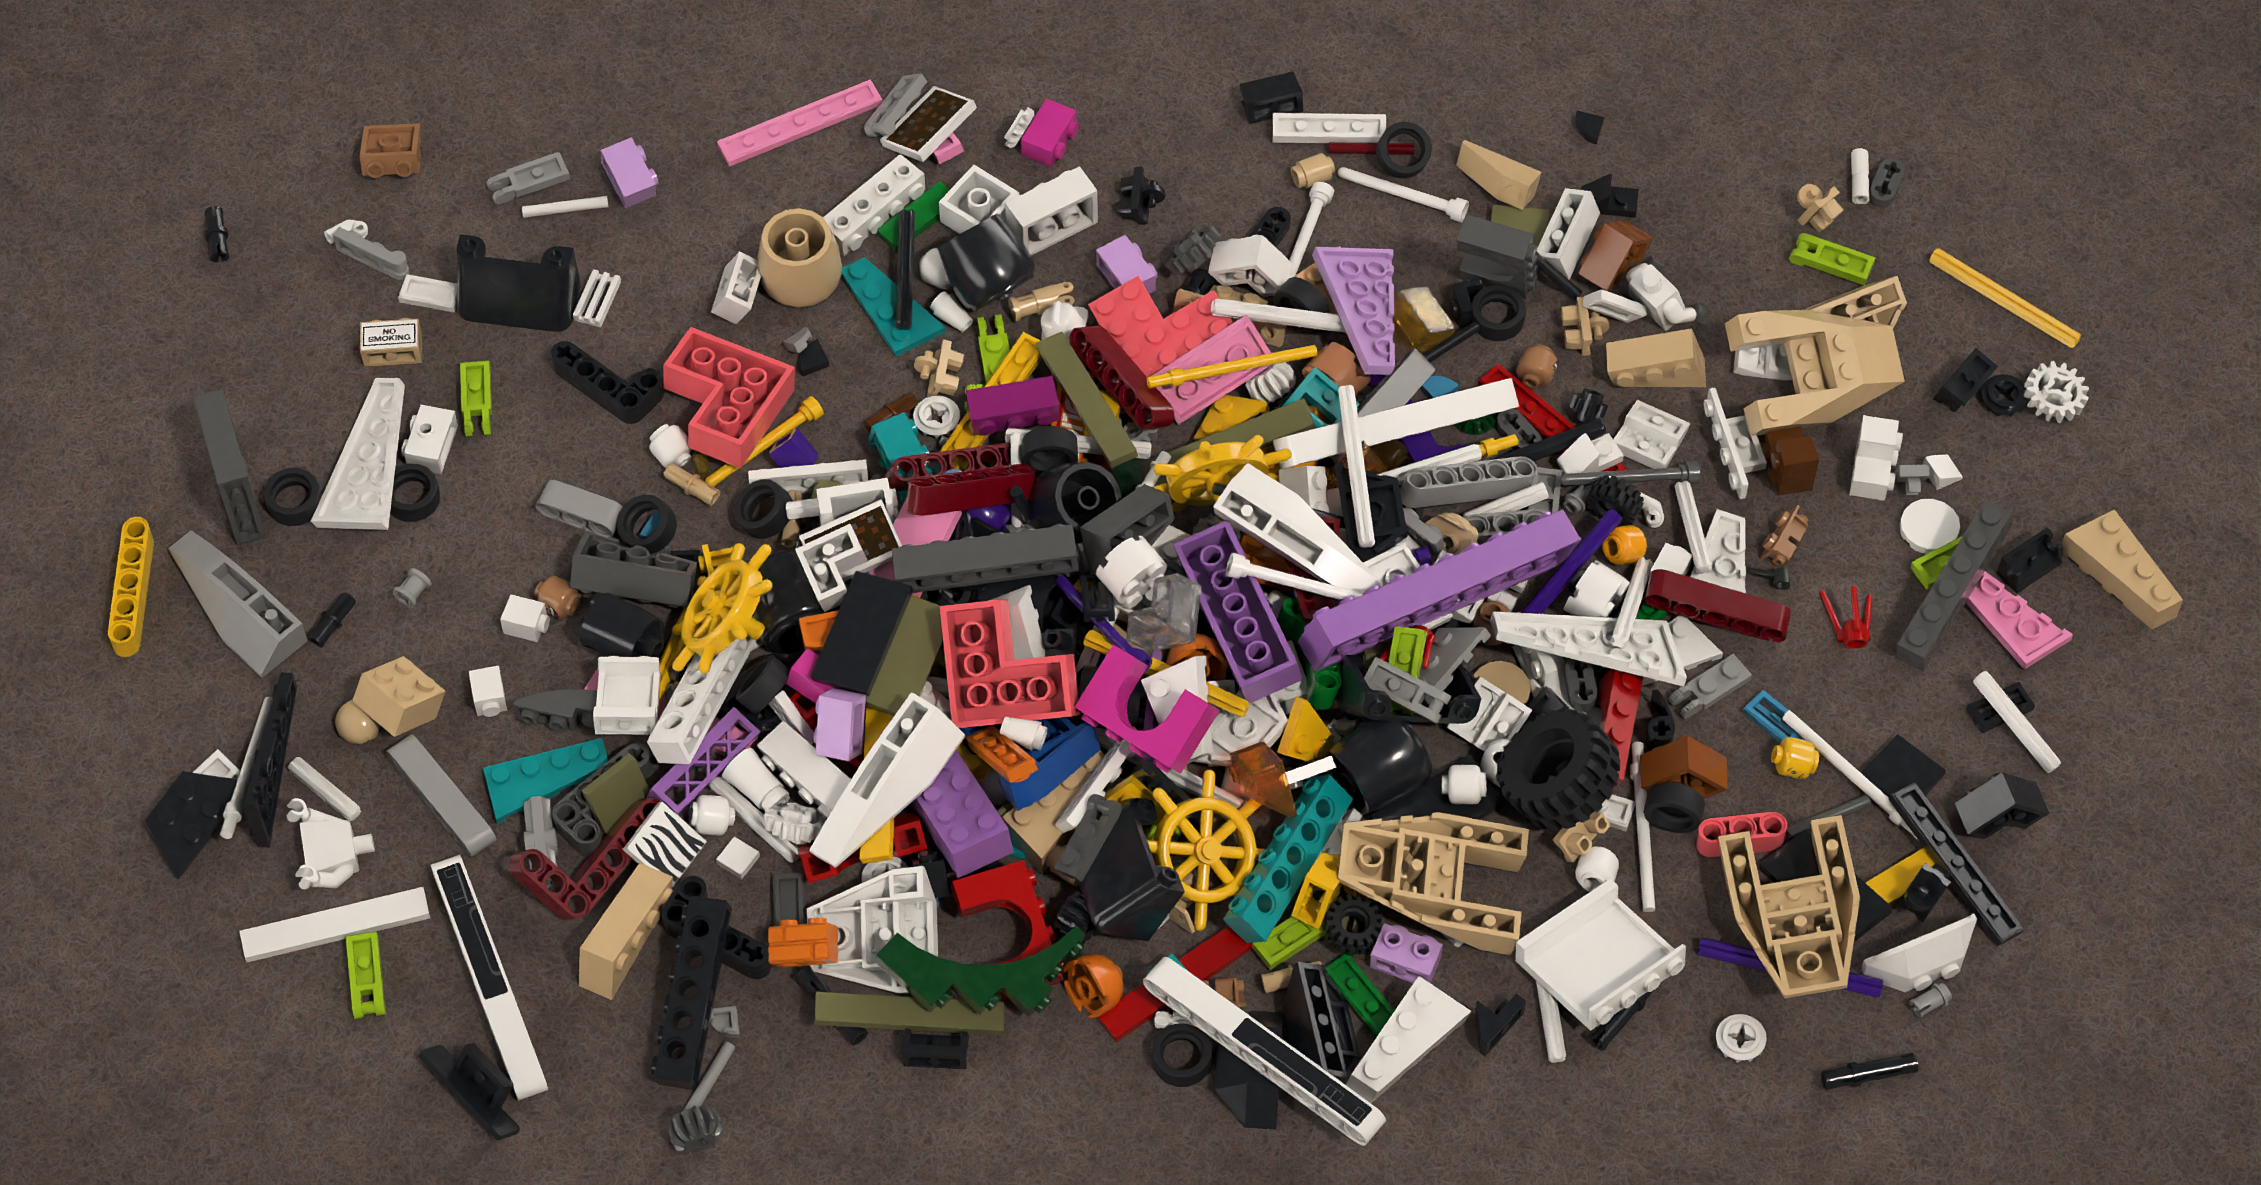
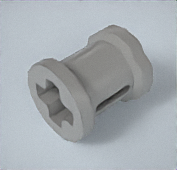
(412, 587)

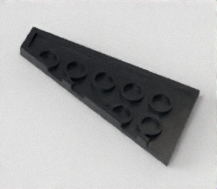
(269, 761)

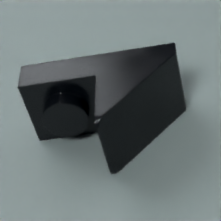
(1613, 200)
(1494, 1026)

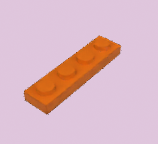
(1002, 754)

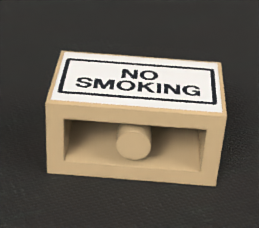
(391, 342)

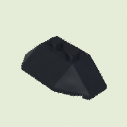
(1320, 1020)
(1243, 1088)

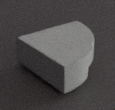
(797, 341)
(725, 1021)

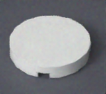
(1929, 525)

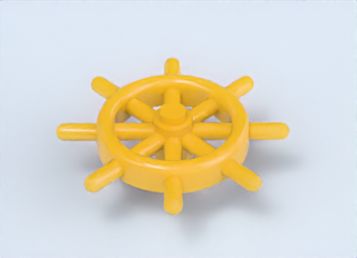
(1194, 474)
(723, 609)
(1205, 848)

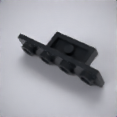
(475, 1084)

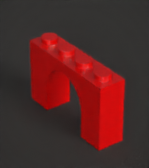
(1010, 889)

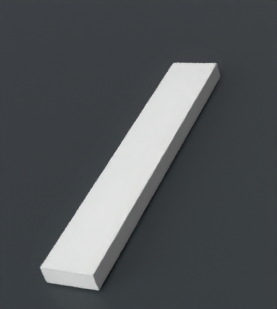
(334, 924)

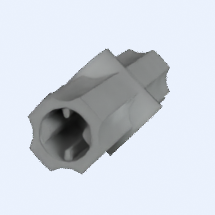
(540, 830)

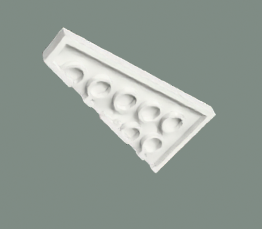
(1587, 639)

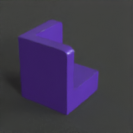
(793, 450)

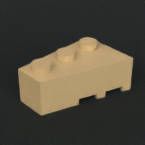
(1657, 361)

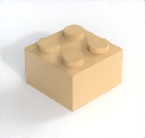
(398, 696)

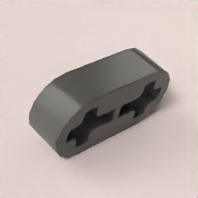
(1891, 184)
(1522, 427)
(1573, 685)

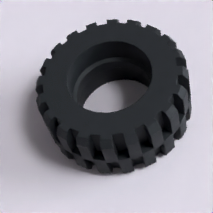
(1578, 788)

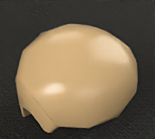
(355, 725)

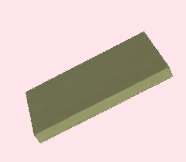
(908, 657)

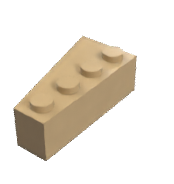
(2123, 567)
(1034, 826)
(623, 931)

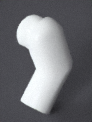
(357, 226)
(1652, 511)

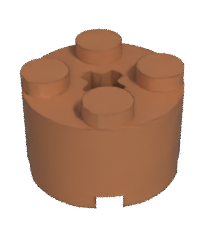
(1339, 366)

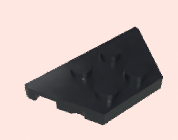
(1386, 512)
(189, 817)

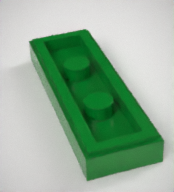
(926, 213)
(1360, 993)

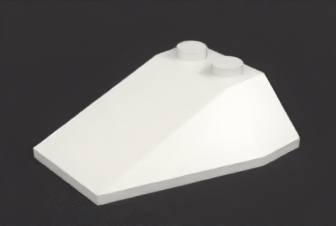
(872, 916)

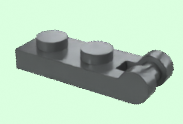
(1088, 837)

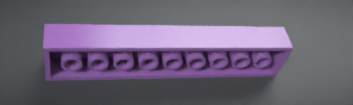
(1438, 589)

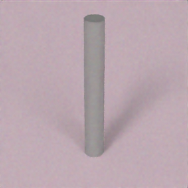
(711, 1075)

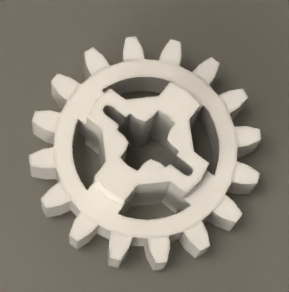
(2056, 392)
(794, 823)

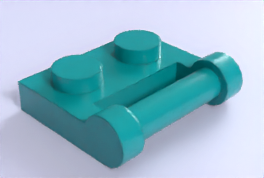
(1320, 393)

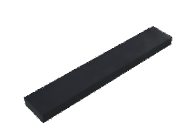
(1951, 855)

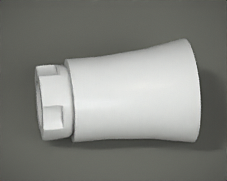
(755, 780)

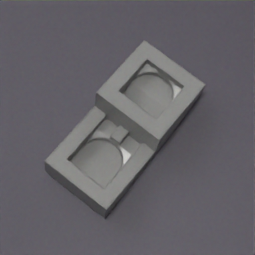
(1551, 479)

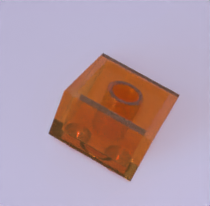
(1263, 777)

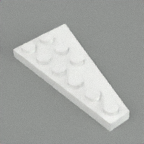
(364, 475)

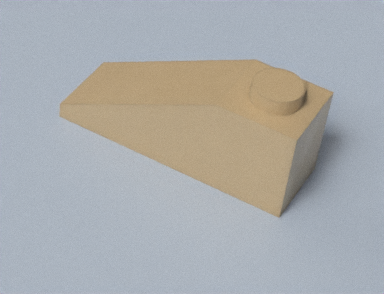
(1499, 175)

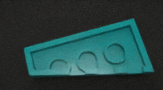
(879, 300)
(541, 775)

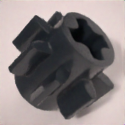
(1588, 405)

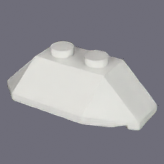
(1924, 958)

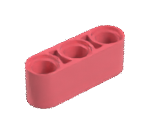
(1754, 823)

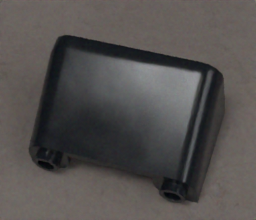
(517, 291)
(1359, 700)
(1124, 886)

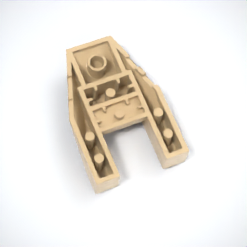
(1832, 362)
(1420, 868)
(1802, 924)

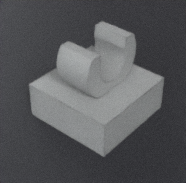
(1912, 476)

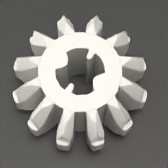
(1271, 383)

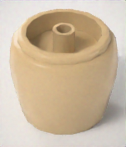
(799, 258)

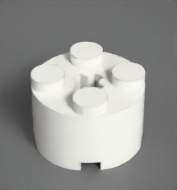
(1131, 570)
(1597, 592)

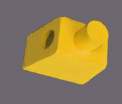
(1321, 877)

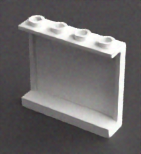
(1598, 956)

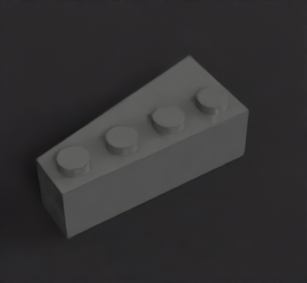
(631, 572)

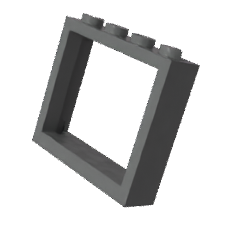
(229, 467)

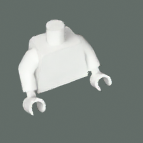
(327, 847)

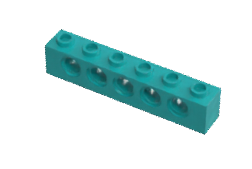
(1287, 859)

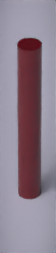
(1369, 148)

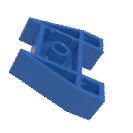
(1061, 755)

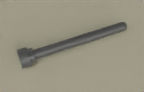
(1687, 471)

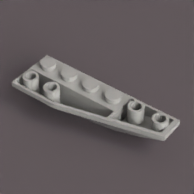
(238, 606)

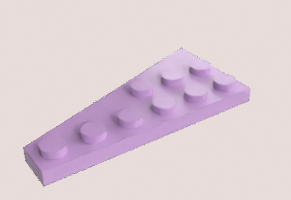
(1364, 299)

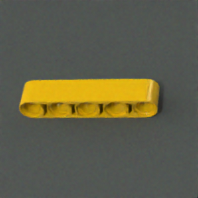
(127, 575)

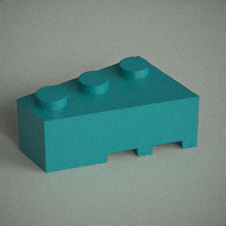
(896, 439)

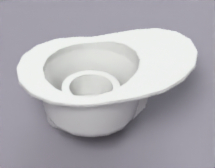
(1062, 318)

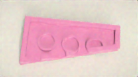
(2016, 625)

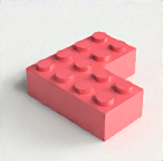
(1144, 334)
(737, 393)
(986, 679)

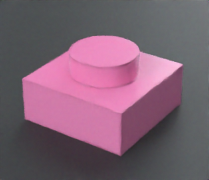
(948, 149)

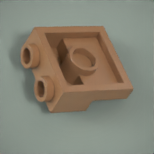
(390, 150)

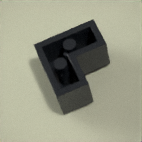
(1999, 803)

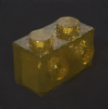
(1422, 318)

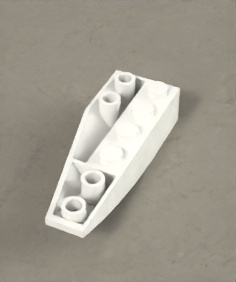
(1291, 529)
(889, 778)

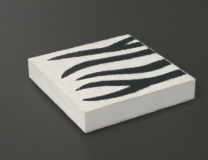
(665, 842)

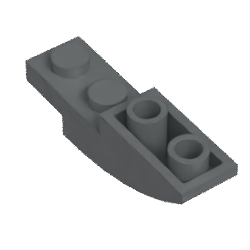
(558, 708)

